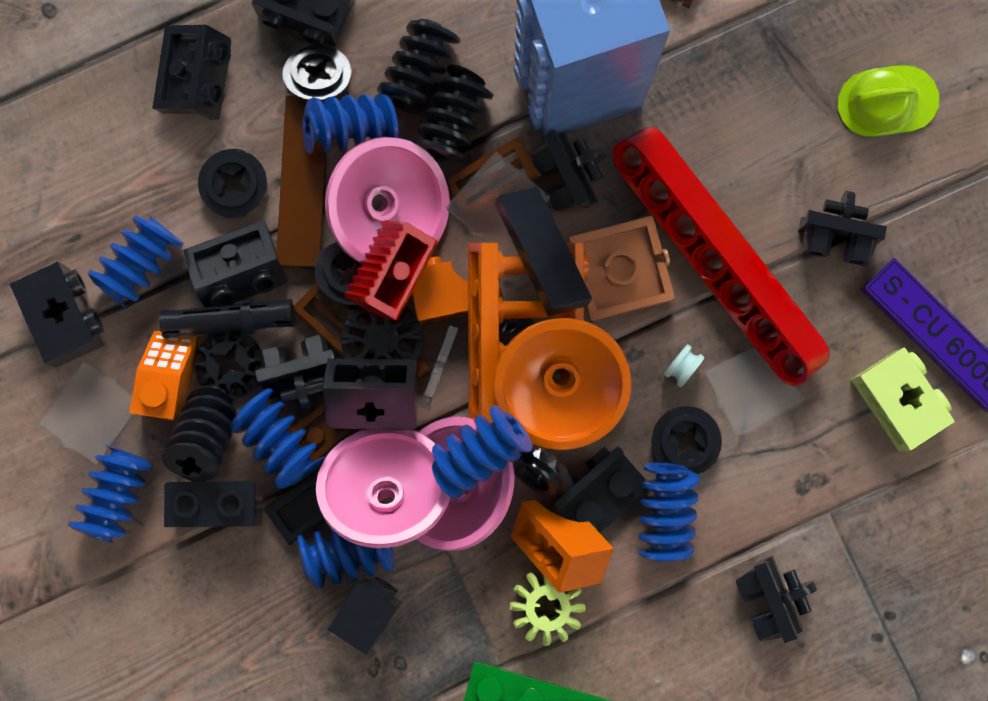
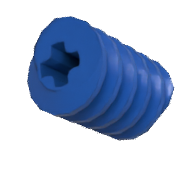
(348, 120)
(134, 259)
(275, 440)
(479, 452)
(111, 494)
(670, 513)
(340, 555)

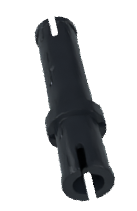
(236, 317)

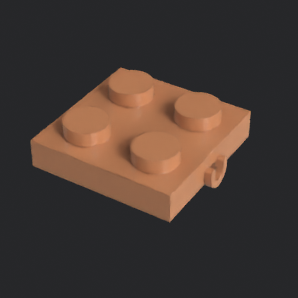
(625, 268)

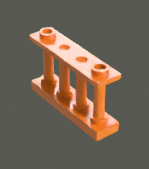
(488, 310)

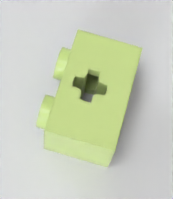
(884, 386)

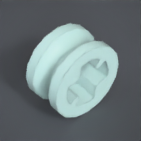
(684, 365)

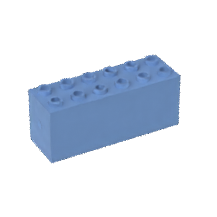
(586, 59)

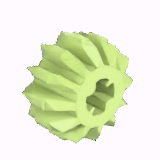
(542, 621)

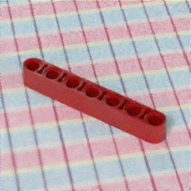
(721, 256)

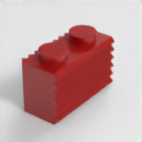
(391, 269)

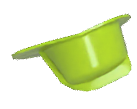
(888, 101)

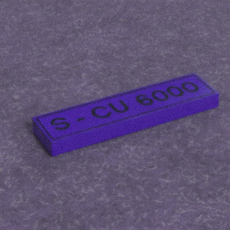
(932, 329)

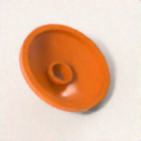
(571, 409)

